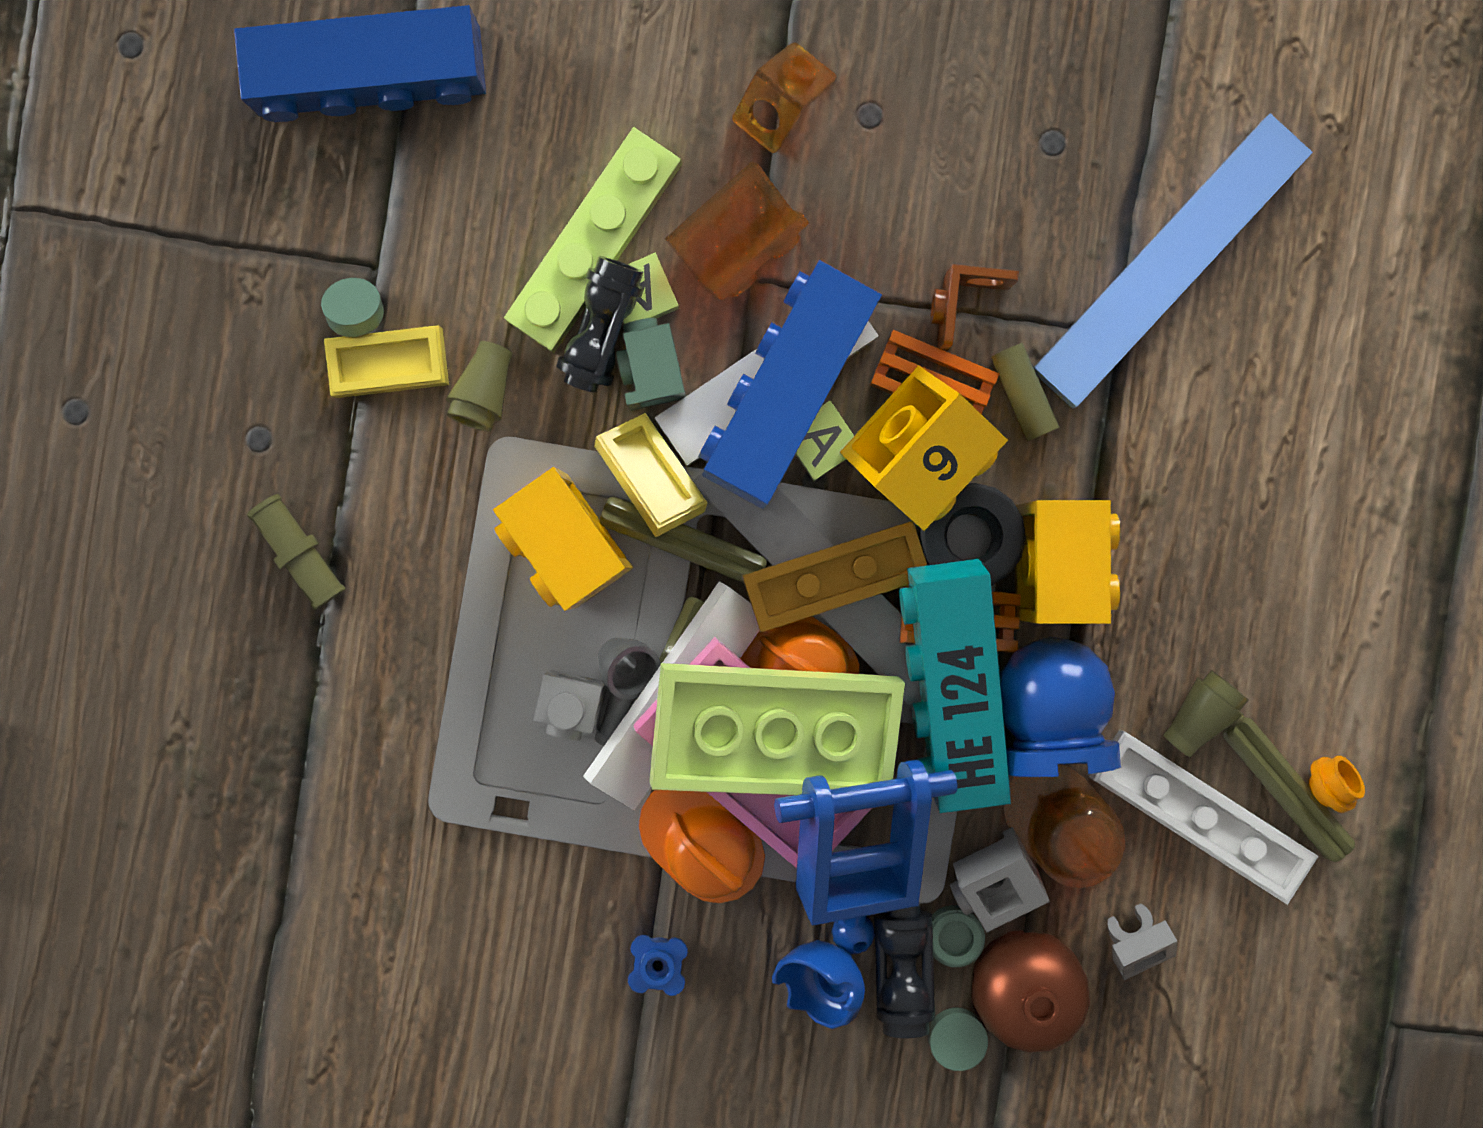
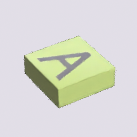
(657, 294)
(823, 442)

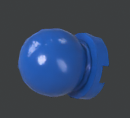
(1056, 707)

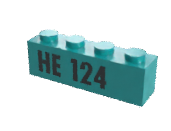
(957, 681)

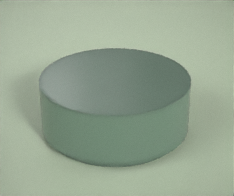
(352, 307)
(956, 937)
(957, 1039)

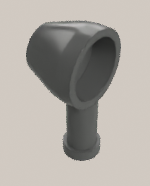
(623, 679)

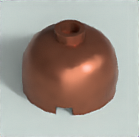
(1030, 991)

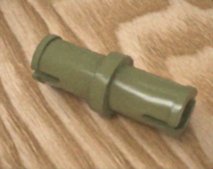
(295, 551)

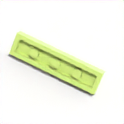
(598, 228)

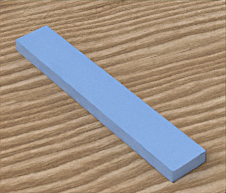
(1171, 261)

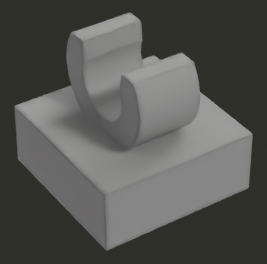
(1143, 948)

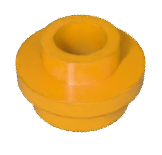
(1336, 783)

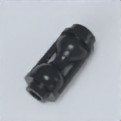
(608, 301)
(904, 998)

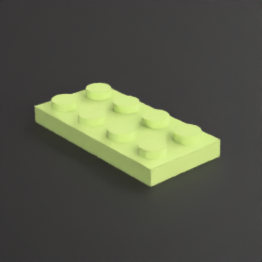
(772, 729)

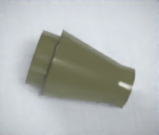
(481, 388)
(1205, 713)

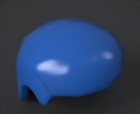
(822, 983)

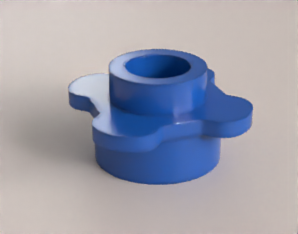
(667, 951)

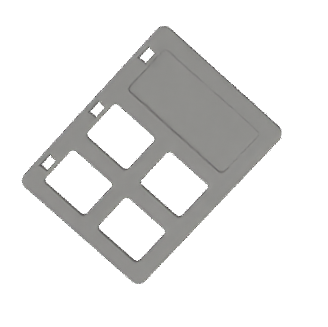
(514, 638)

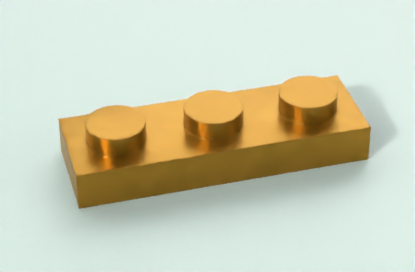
(834, 576)

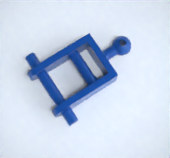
(864, 879)

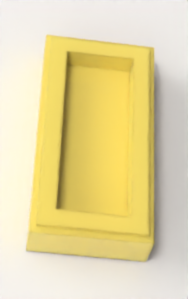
(386, 361)
(650, 474)

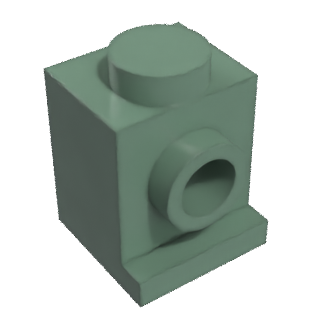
(650, 364)

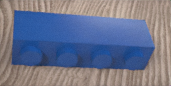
(360, 63)
(790, 384)

